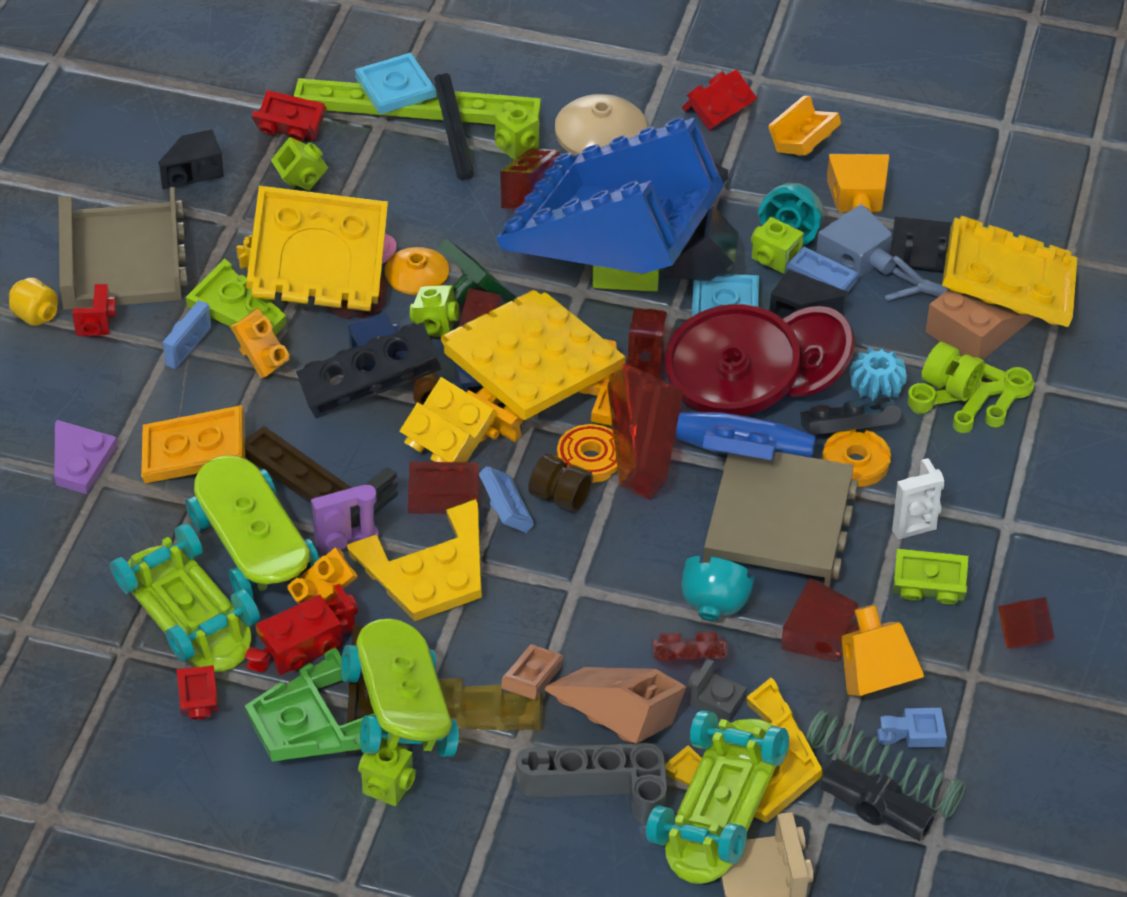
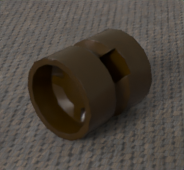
(564, 484)

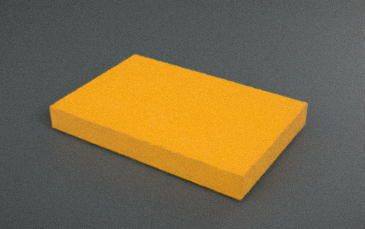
(186, 443)

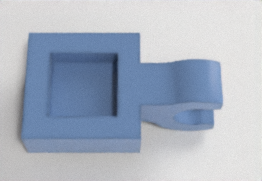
(918, 725)

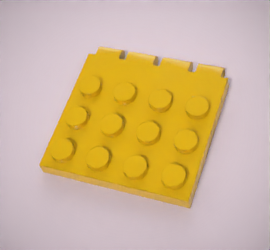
(317, 248)
(1010, 271)
(531, 353)

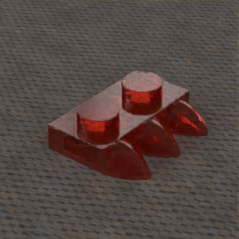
(671, 646)

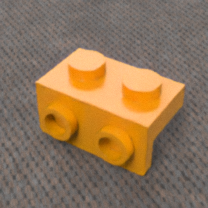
(802, 128)

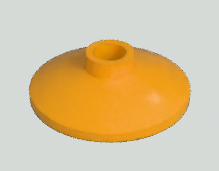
(416, 268)

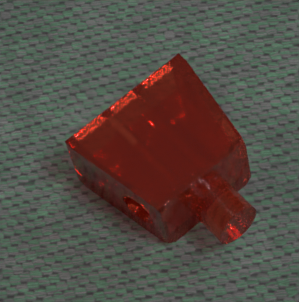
(647, 334)
(819, 622)

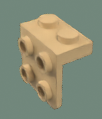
(771, 865)

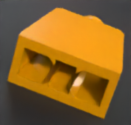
(857, 180)
(877, 655)

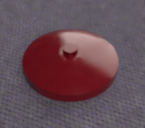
(733, 359)

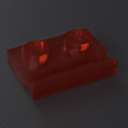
(441, 486)

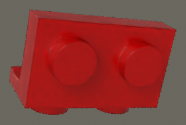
(721, 99)
(289, 116)
(301, 634)

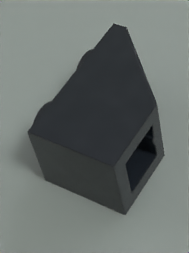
(191, 160)
(800, 292)

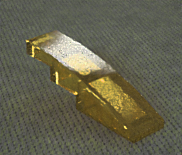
(490, 707)

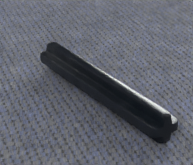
(453, 126)

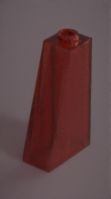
(643, 428)

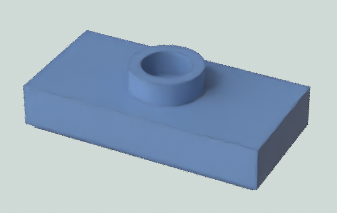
(823, 269)
(187, 334)
(506, 499)

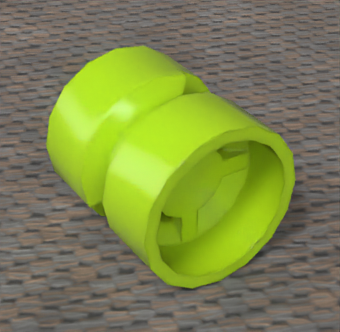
(947, 368)

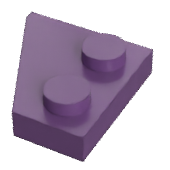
(80, 456)

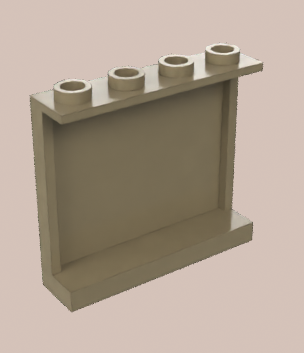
(124, 247)
(782, 513)

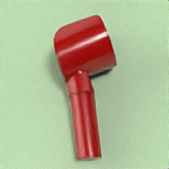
(258, 659)

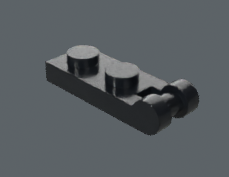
(851, 416)

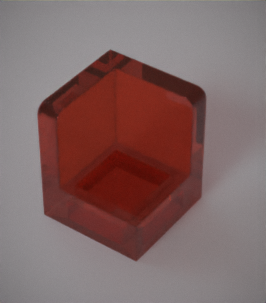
(1026, 622)

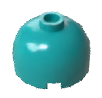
(794, 206)
(715, 587)

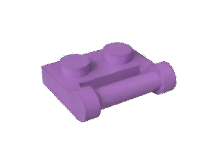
(333, 518)

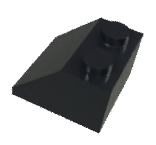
(708, 251)

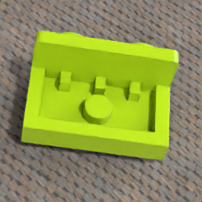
(930, 575)

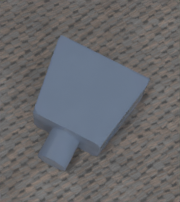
(857, 242)

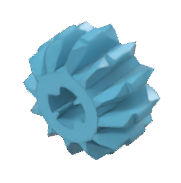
(877, 374)

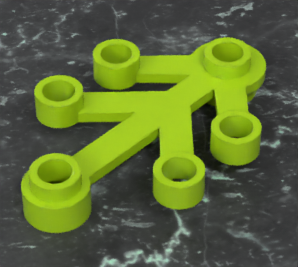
(1010, 384)

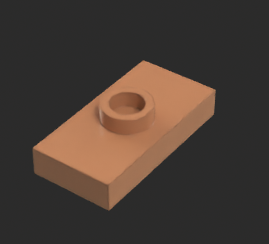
(532, 671)

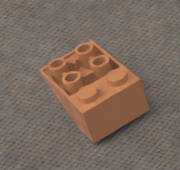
(623, 699)

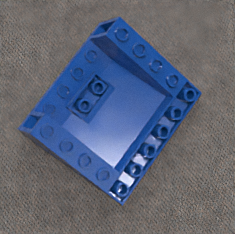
(620, 202)

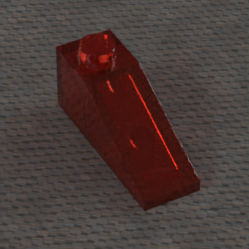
(522, 174)

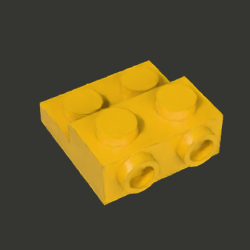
(448, 423)

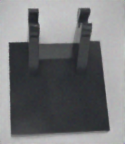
(921, 242)

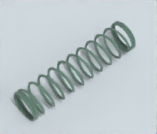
(949, 802)

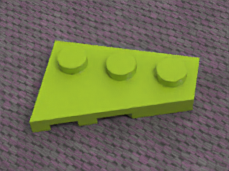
(231, 300)

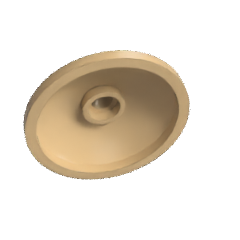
(597, 121)

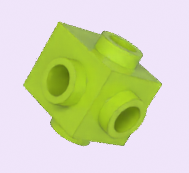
(516, 131)
(299, 163)
(776, 244)
(436, 309)
(387, 773)

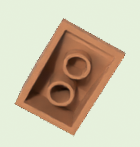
(972, 324)

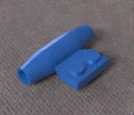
(742, 435)

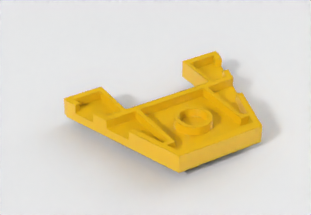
(434, 576)
(789, 779)

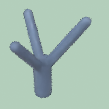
(910, 275)

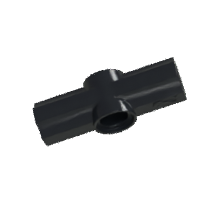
(878, 799)

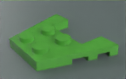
(295, 719)

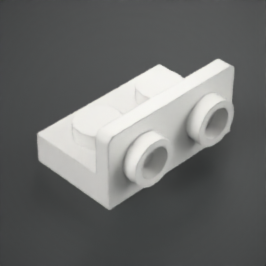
(918, 502)

